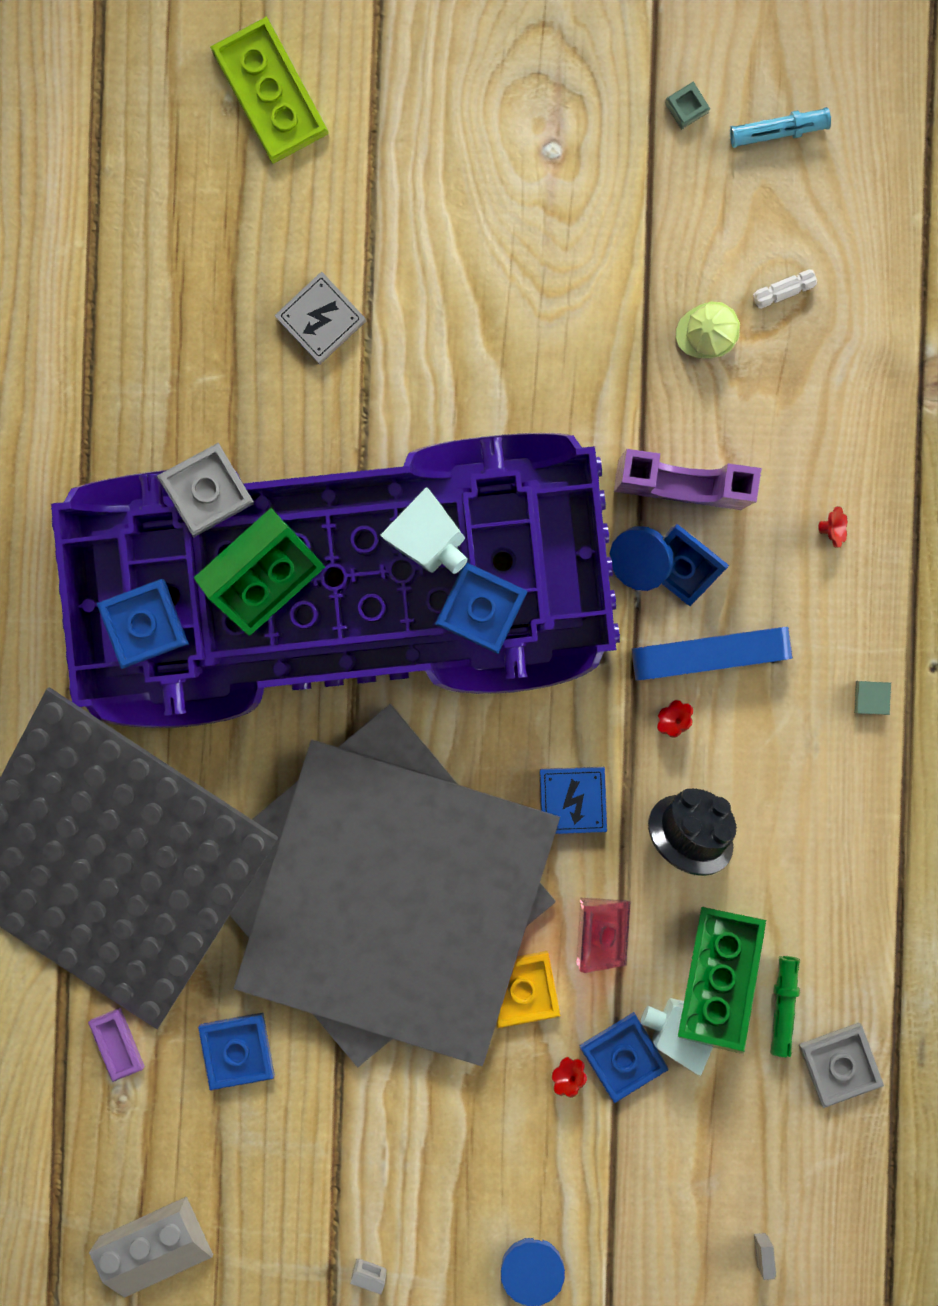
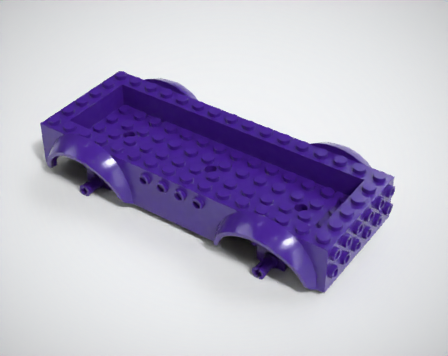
(502, 491)

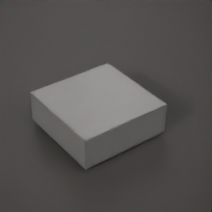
(765, 1256)
(368, 1276)

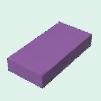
(116, 1044)

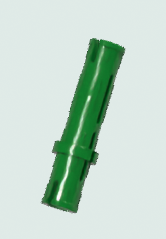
(784, 1013)

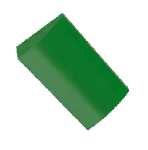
(722, 980)

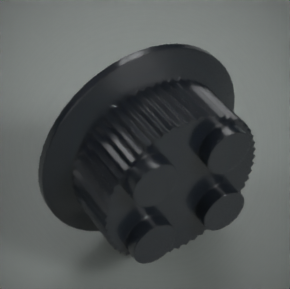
(694, 831)

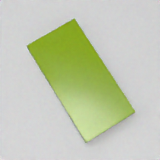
(269, 90)

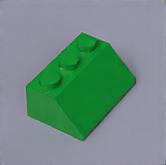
(259, 572)

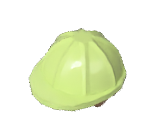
(708, 330)

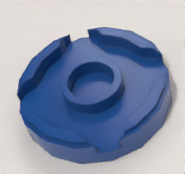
(641, 558)
(532, 1272)

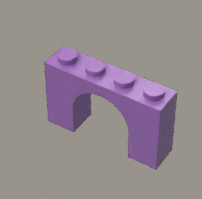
(725, 487)

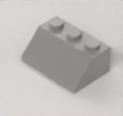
(150, 1249)

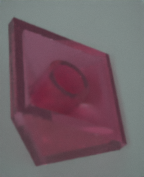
(602, 934)

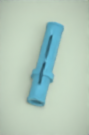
(791, 125)

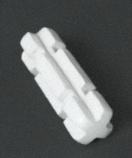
(785, 288)

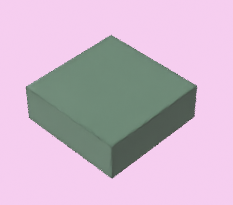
(687, 105)
(872, 697)

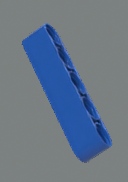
(711, 653)

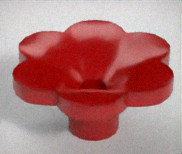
(835, 526)
(675, 718)
(569, 1077)

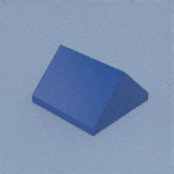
(693, 566)

